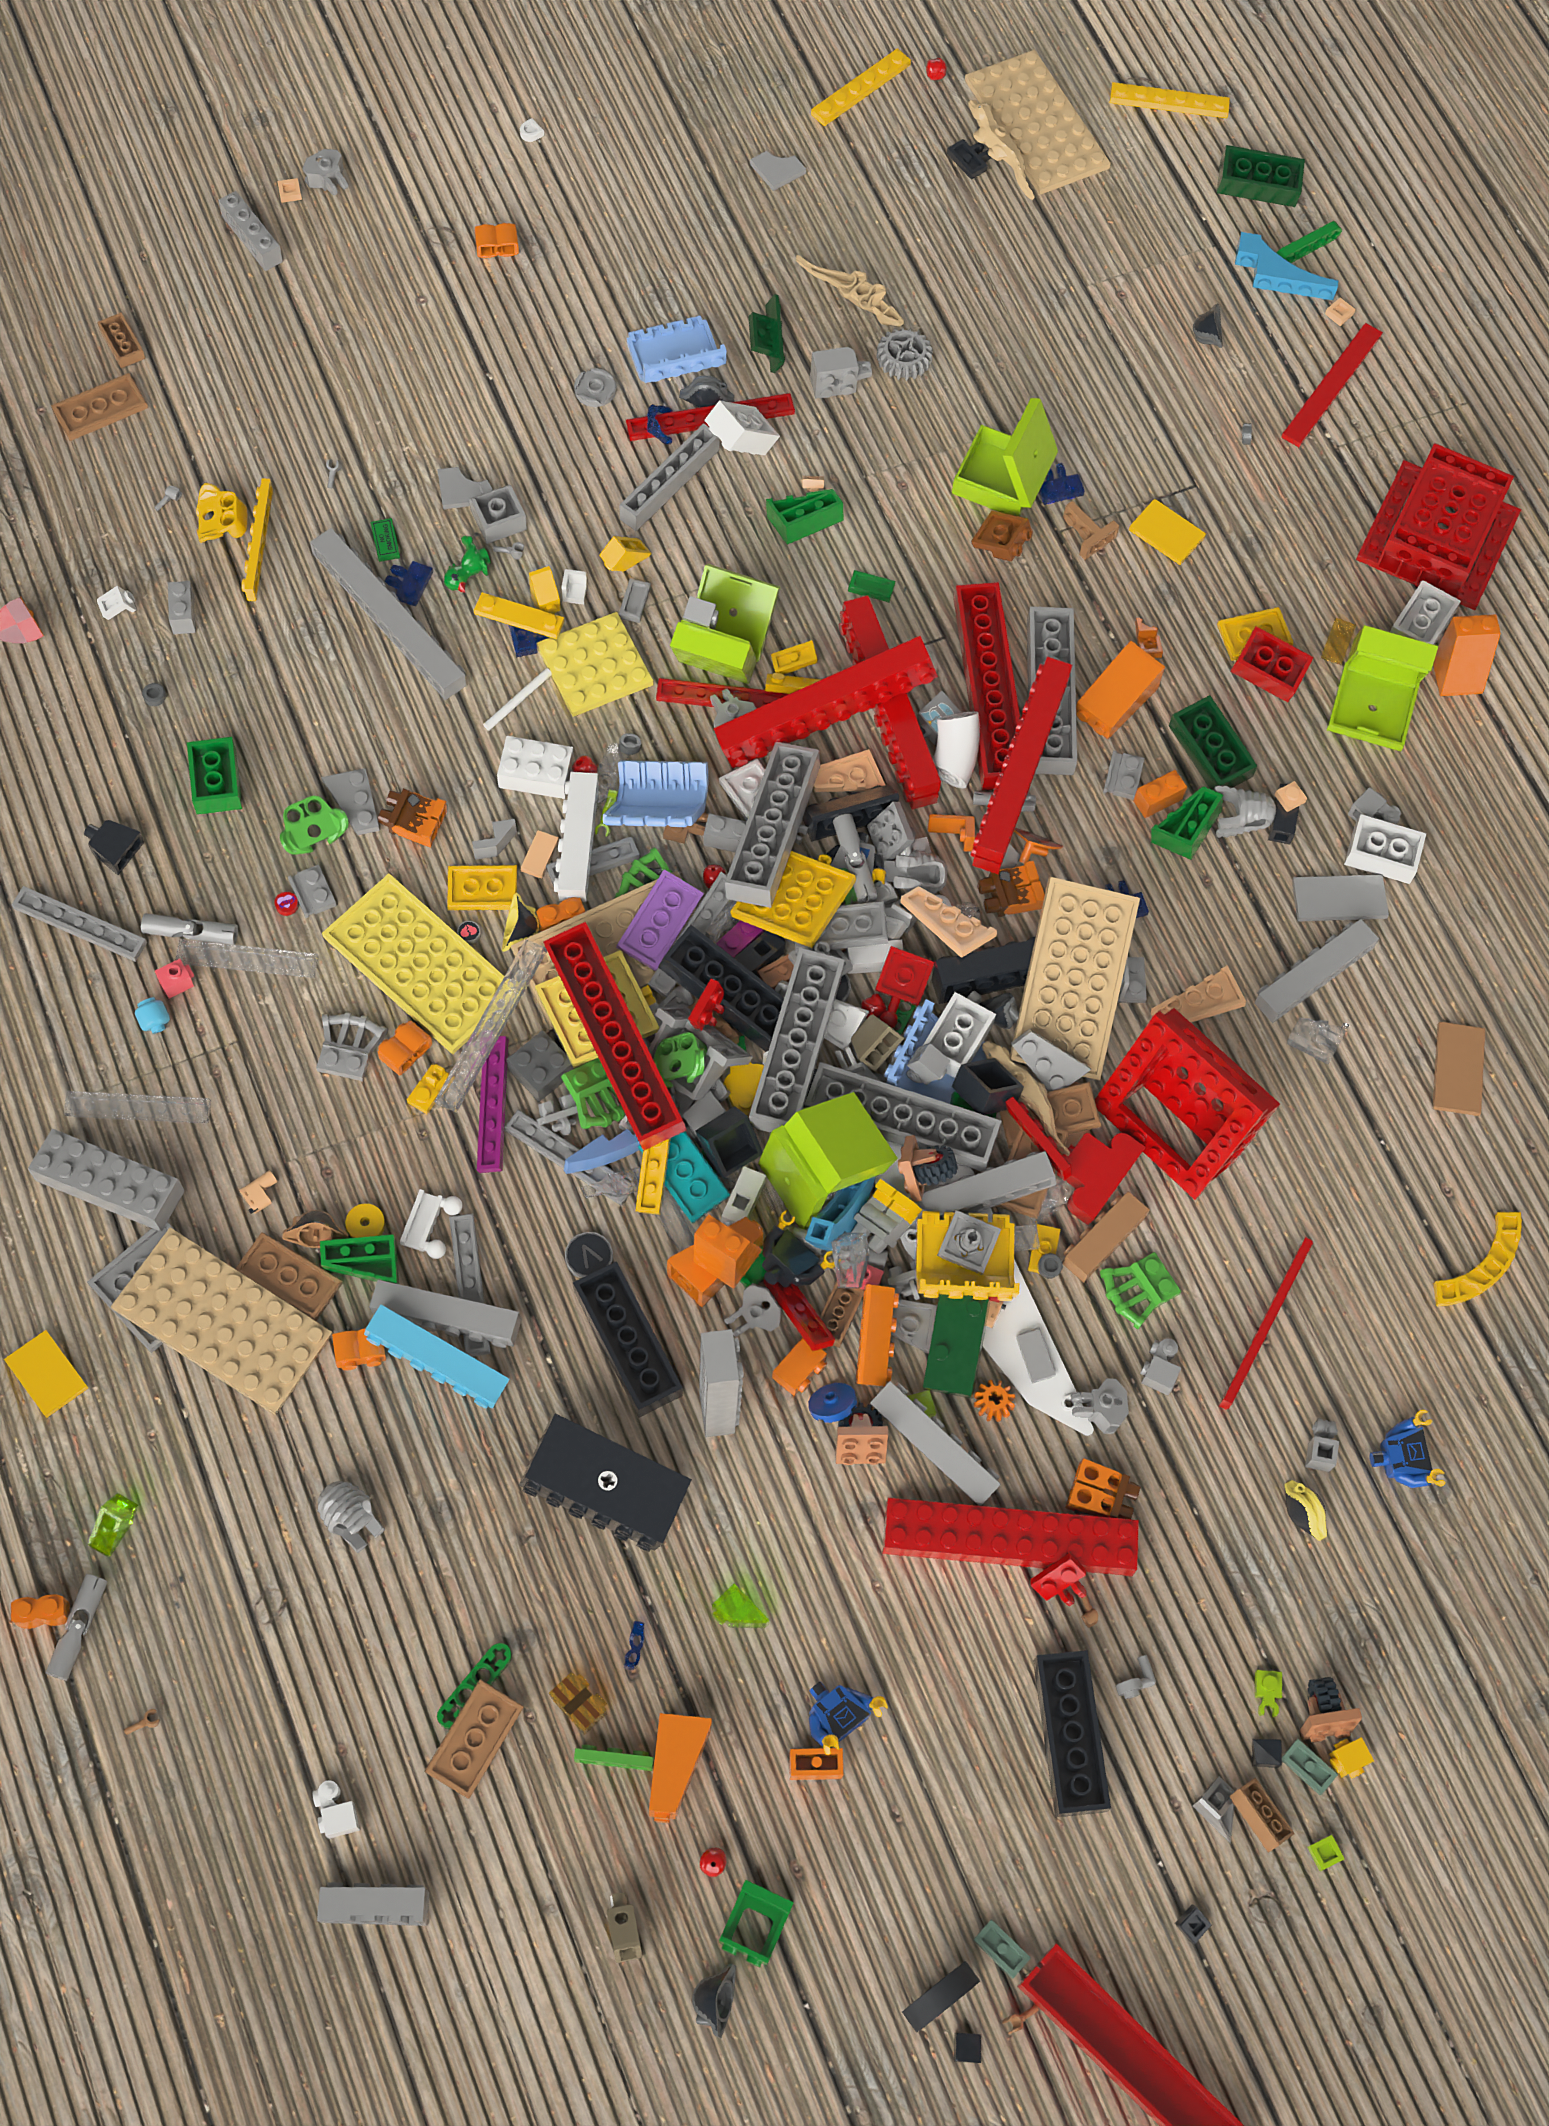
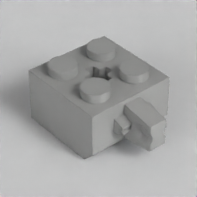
(837, 372)
(497, 512)

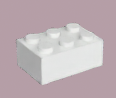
(741, 428)
(1426, 614)
(535, 767)
(1385, 849)
(960, 1031)

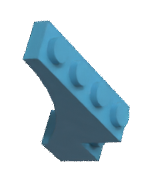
(1277, 274)
(839, 1214)

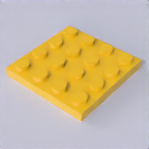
(803, 903)

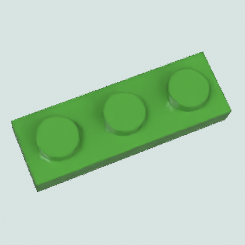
(613, 1757)

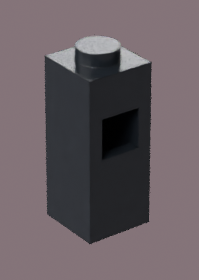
(1284, 823)
(762, 952)

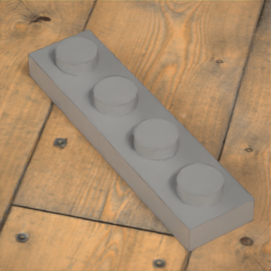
(605, 857)

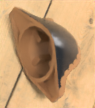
(312, 1228)

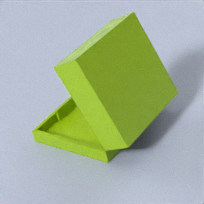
(1008, 469)
(737, 639)
(1381, 673)
(822, 1153)

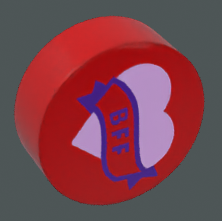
(286, 903)

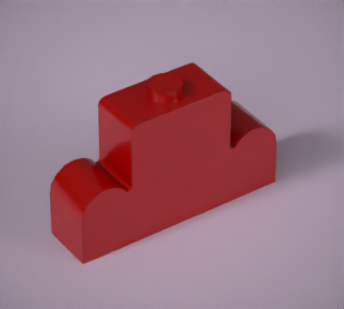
(1098, 1172)

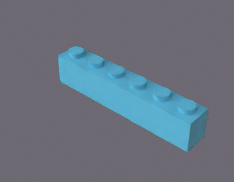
(435, 1356)

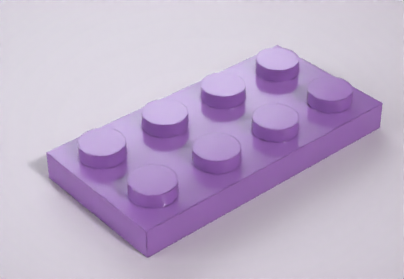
(659, 920)

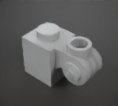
(1375, 806)
(927, 1064)
(1160, 1373)
(1322, 1450)

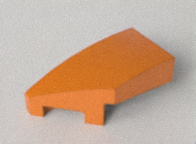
(1148, 639)

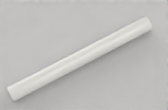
(517, 699)

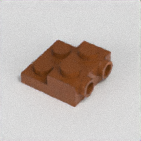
(1003, 535)

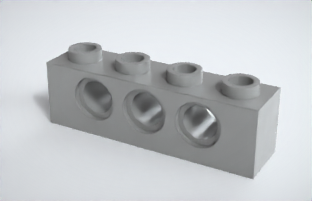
(250, 231)
(701, 613)

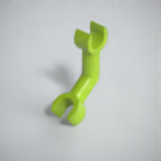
(611, 799)

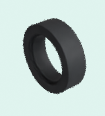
(941, 1996)

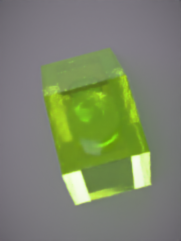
(112, 1524)
(738, 1610)

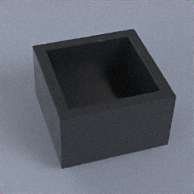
(986, 1086)
(729, 1142)

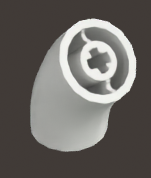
(957, 747)

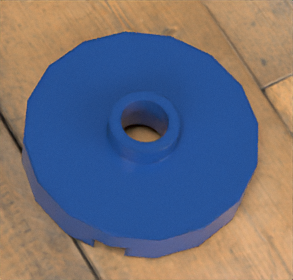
(832, 1402)

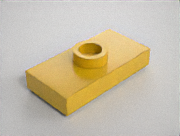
(1048, 1244)

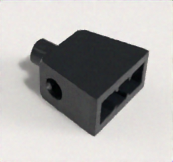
(113, 844)

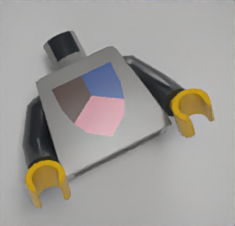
(836, 858)

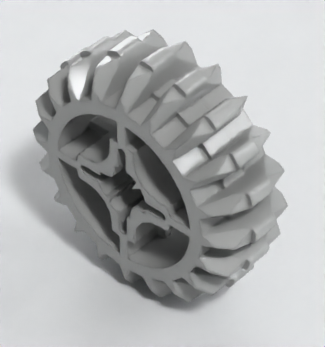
(904, 347)

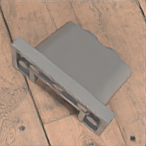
(719, 1055)

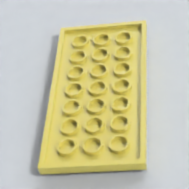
(416, 961)

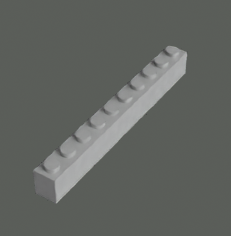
(388, 613)

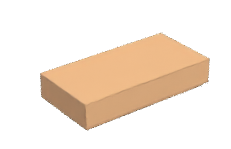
(539, 854)

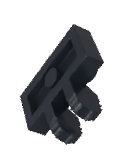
(968, 158)

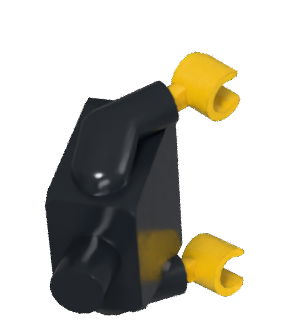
(789, 1259)

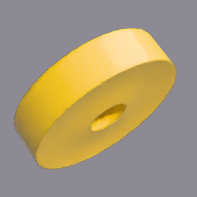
(361, 1213)

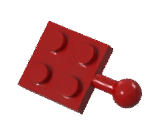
(903, 979)

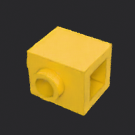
(1350, 1757)

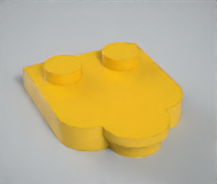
(743, 1084)

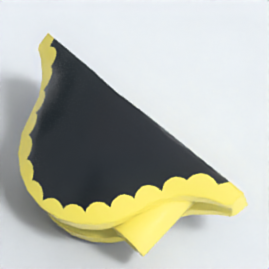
(520, 923)
(1306, 1509)

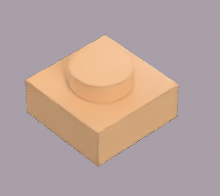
(289, 190)
(1340, 311)
(813, 483)
(1290, 796)

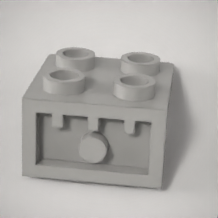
(1133, 982)

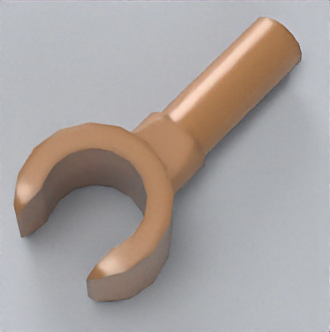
(1091, 1616)
(142, 1723)
(1017, 2020)

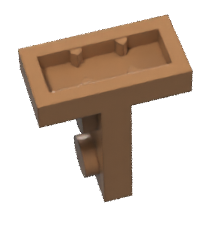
(1094, 536)

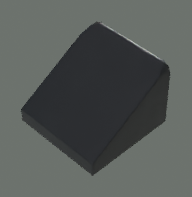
(967, 2048)

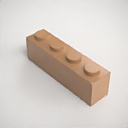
(1105, 1236)

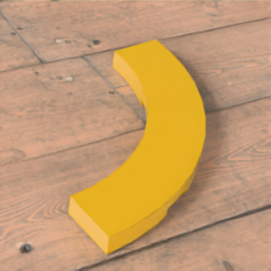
(1490, 1269)

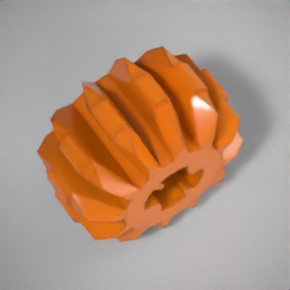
(999, 1394)

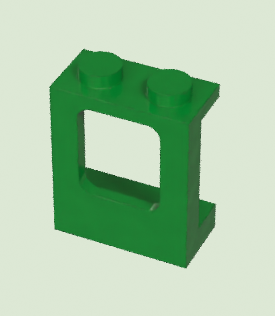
(765, 1903)

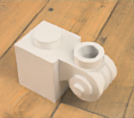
(335, 1818)

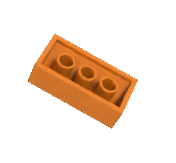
(875, 1335)

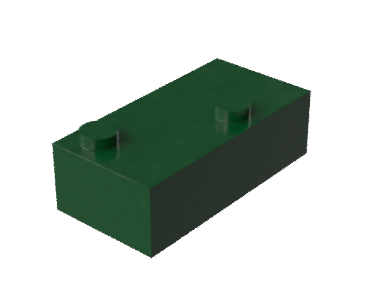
(1260, 176)
(1212, 744)
(956, 1345)

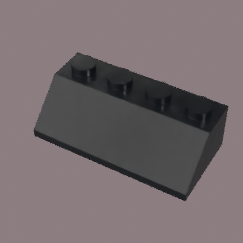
(861, 805)

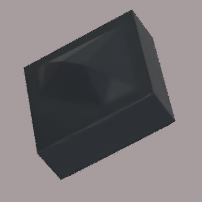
(1193, 1924)

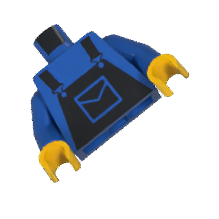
(1407, 1455)
(840, 1713)

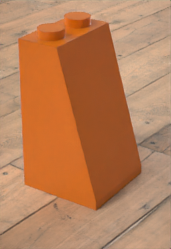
(1466, 654)
(1120, 690)
(723, 1251)
(697, 1281)
(676, 1758)

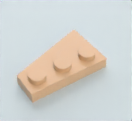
(849, 773)

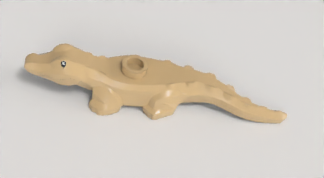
(999, 143)
(858, 291)
(1033, 1094)

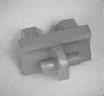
(549, 1114)
(904, 1282)

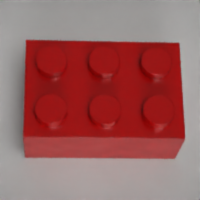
(1271, 664)

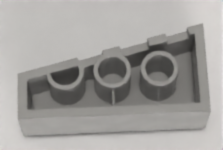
(373, 1904)

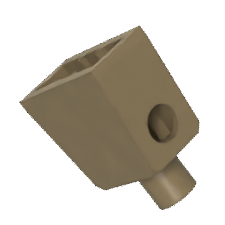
(875, 1042)
(623, 1936)

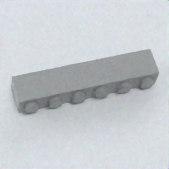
(669, 477)
(1316, 970)
(991, 1186)
(449, 1313)
(935, 1444)

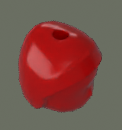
(936, 69)
(585, 765)
(711, 873)
(874, 1005)
(713, 1855)

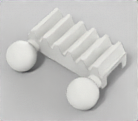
(423, 1218)

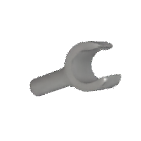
(332, 472)
(171, 493)
(511, 550)

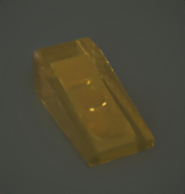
(1338, 641)

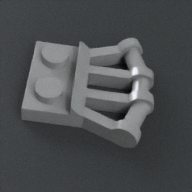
(345, 1059)

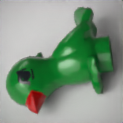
(471, 564)

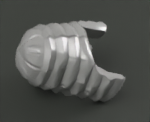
(1252, 809)
(917, 870)
(346, 1512)

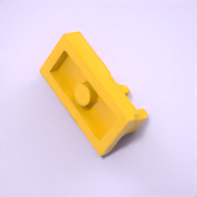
(794, 658)
(428, 1088)

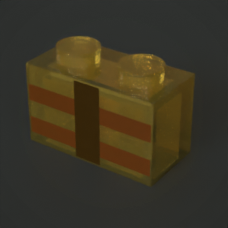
(578, 1702)

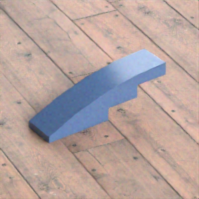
(602, 1152)

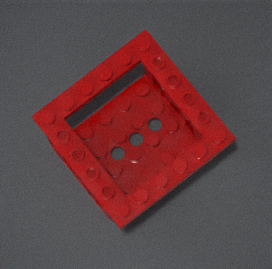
(1436, 555)
(1156, 1064)

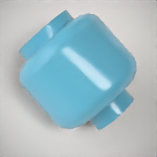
(152, 1015)

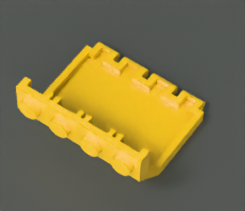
(941, 1276)

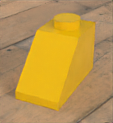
(624, 553)
(544, 591)

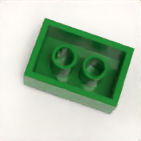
(214, 775)

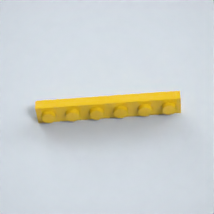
(860, 87)
(1169, 100)
(258, 532)

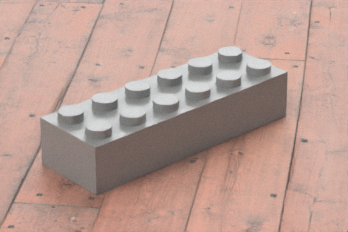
(106, 1179)

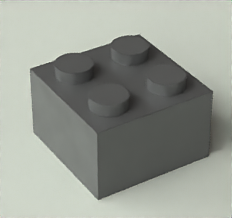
(539, 1065)

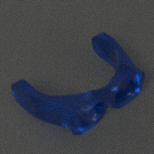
(655, 429)
(638, 1630)

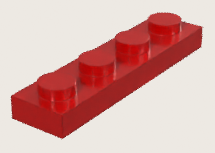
(1034, 1130)
(802, 1315)

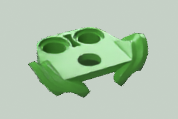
(330, 821)
(683, 1052)

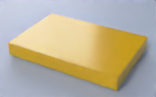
(1167, 531)
(1237, 629)
(481, 887)
(46, 1373)

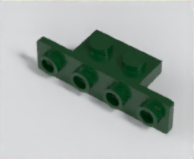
(767, 333)

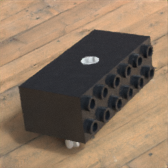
(637, 1495)

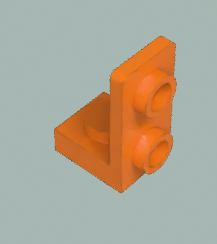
(954, 824)

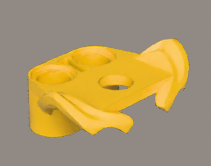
(228, 516)

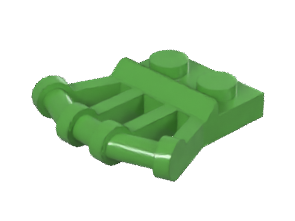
(639, 866)
(584, 1084)
(1152, 1279)

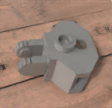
(326, 172)
(730, 709)
(754, 1311)
(1105, 1405)

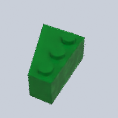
(804, 515)
(1188, 825)
(362, 1257)

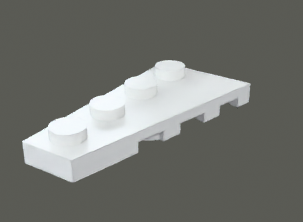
(843, 1021)

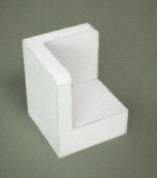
(574, 586)

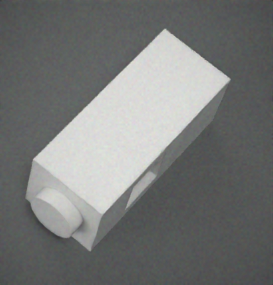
(870, 957)
(743, 1196)

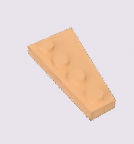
(947, 922)
(1209, 998)

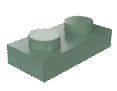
(1309, 1767)
(1001, 1949)

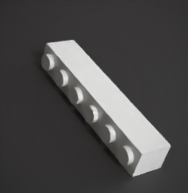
(577, 837)

